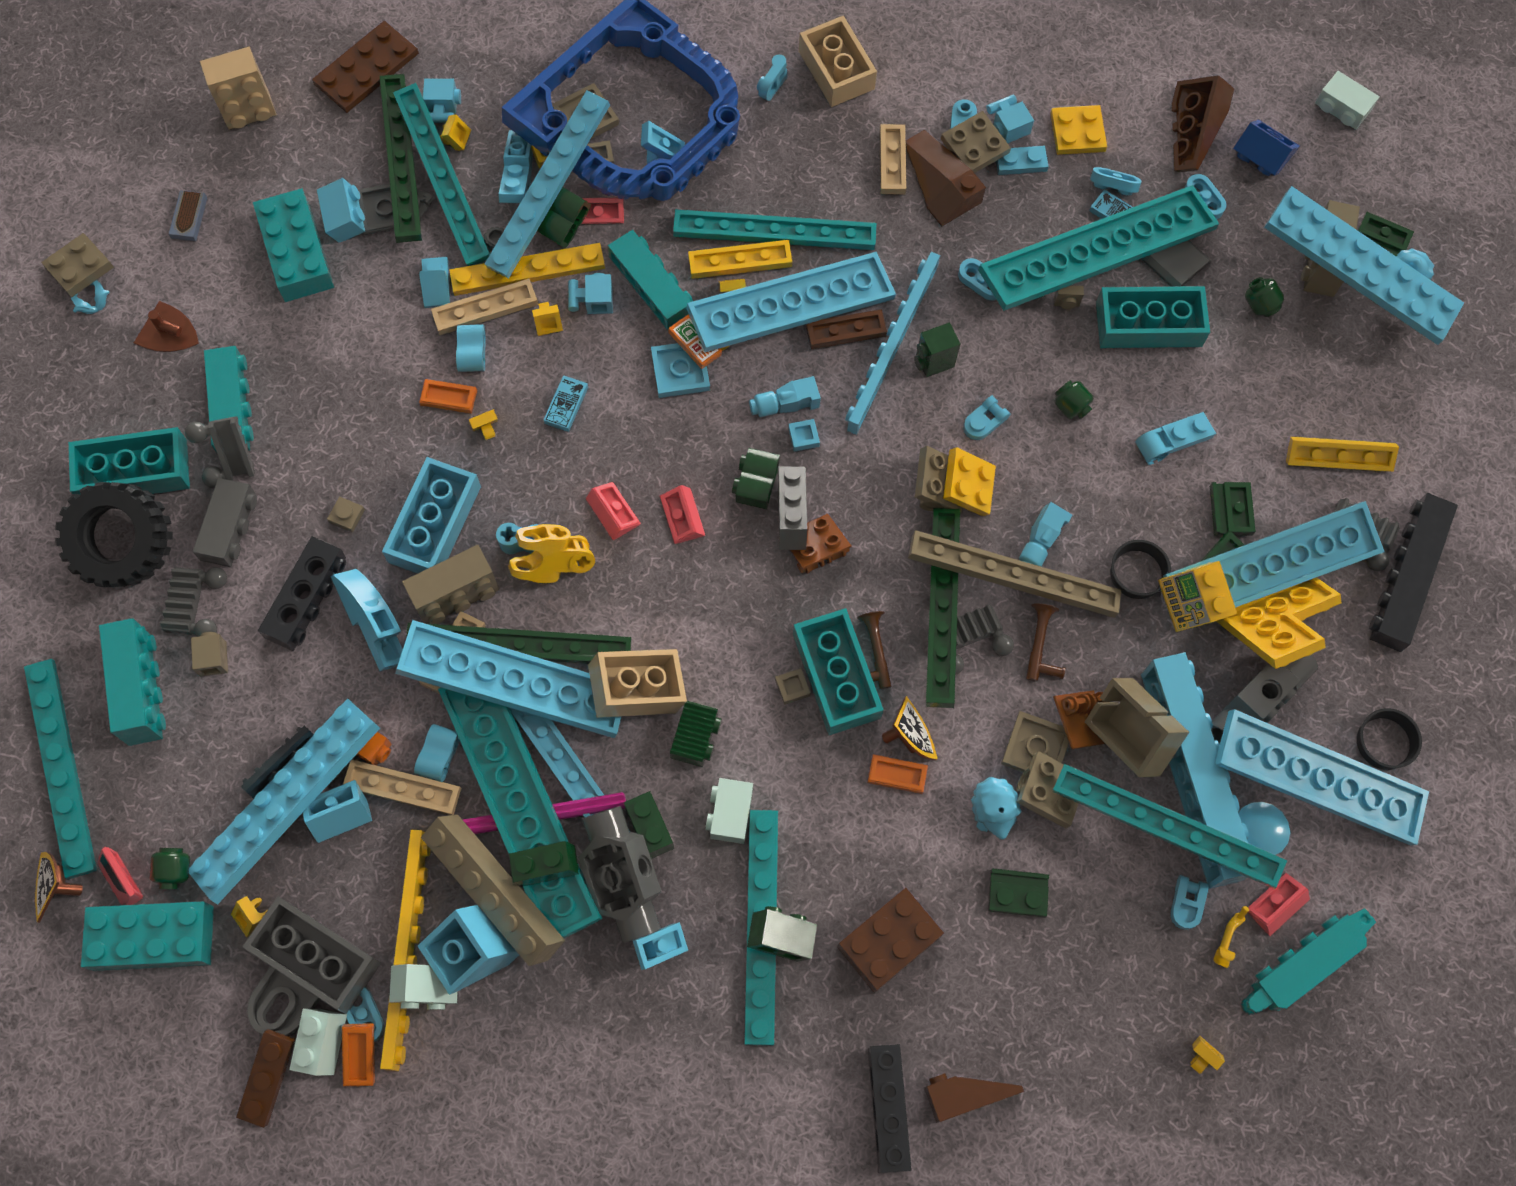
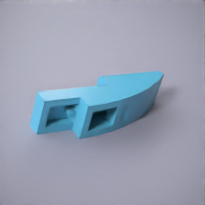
(517, 169)
(372, 614)

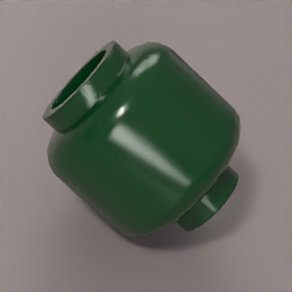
(1264, 296)
(1074, 399)
(169, 867)

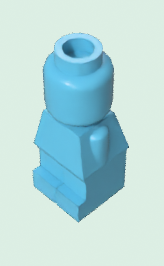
(788, 398)
(1044, 533)

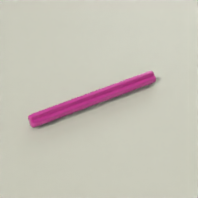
(563, 810)

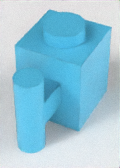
(441, 98)
(1011, 118)
(596, 294)

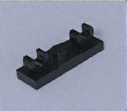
(276, 762)

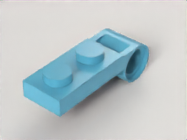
(1174, 437)

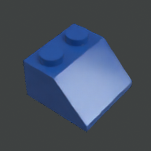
(1265, 147)

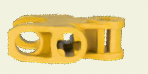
(553, 553)

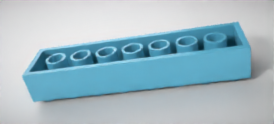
(1200, 782)

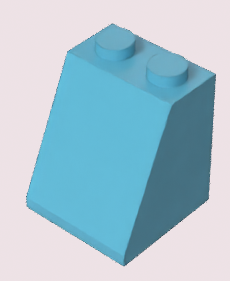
(466, 949)

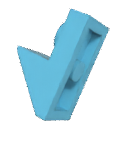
(659, 142)
(435, 282)
(660, 945)

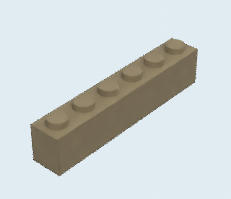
(493, 889)

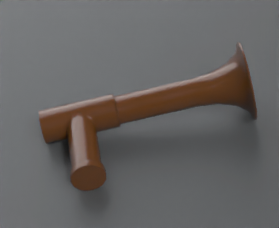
(872, 623)
(1035, 666)

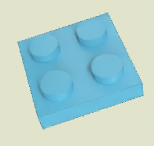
(677, 372)

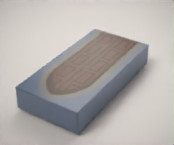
(188, 215)

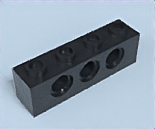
(301, 579)
(889, 1108)

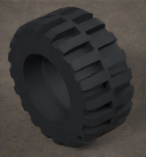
(79, 542)

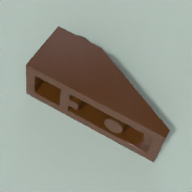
(960, 1095)

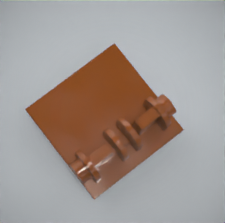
(823, 543)
(1073, 711)

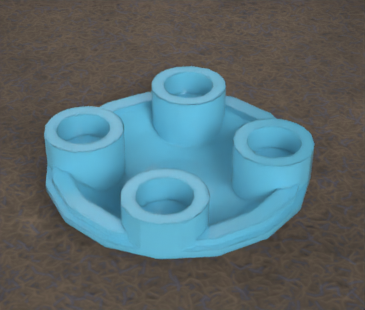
(1266, 826)

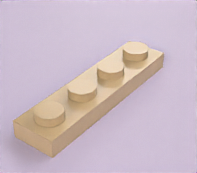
(485, 306)
(404, 787)

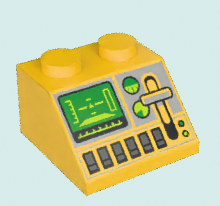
(1197, 596)

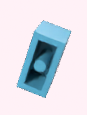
(341, 210)
(337, 811)

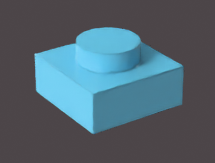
(804, 435)

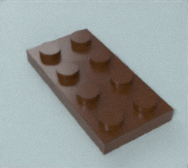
(360, 67)

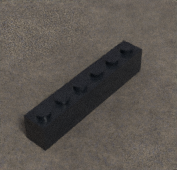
(1413, 572)

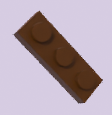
(846, 329)
(265, 1078)

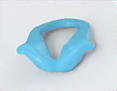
(100, 299)

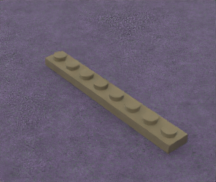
(1014, 574)

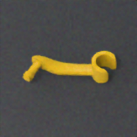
(1223, 955)

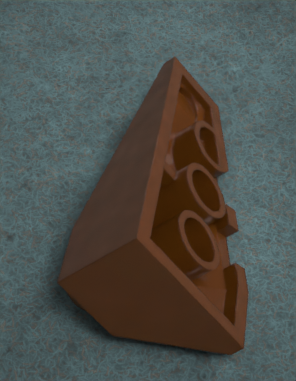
(1200, 112)
(945, 180)

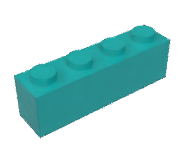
(650, 278)
(228, 388)

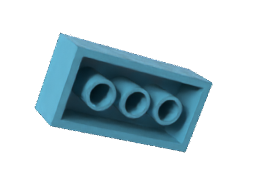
(431, 516)

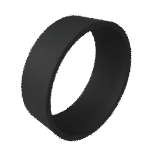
(1146, 547)
(1409, 727)

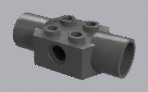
(1267, 692)
(620, 874)

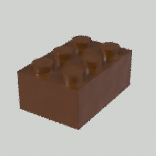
(890, 940)

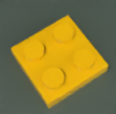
(1078, 129)
(969, 482)

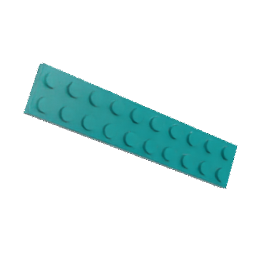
(1097, 247)
(518, 802)

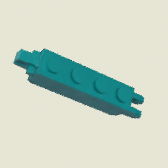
(1309, 964)

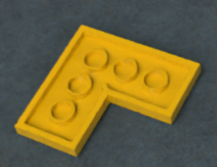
(1275, 624)

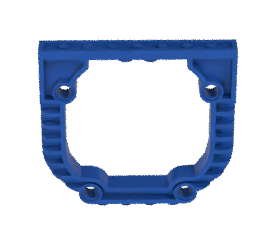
(645, 27)

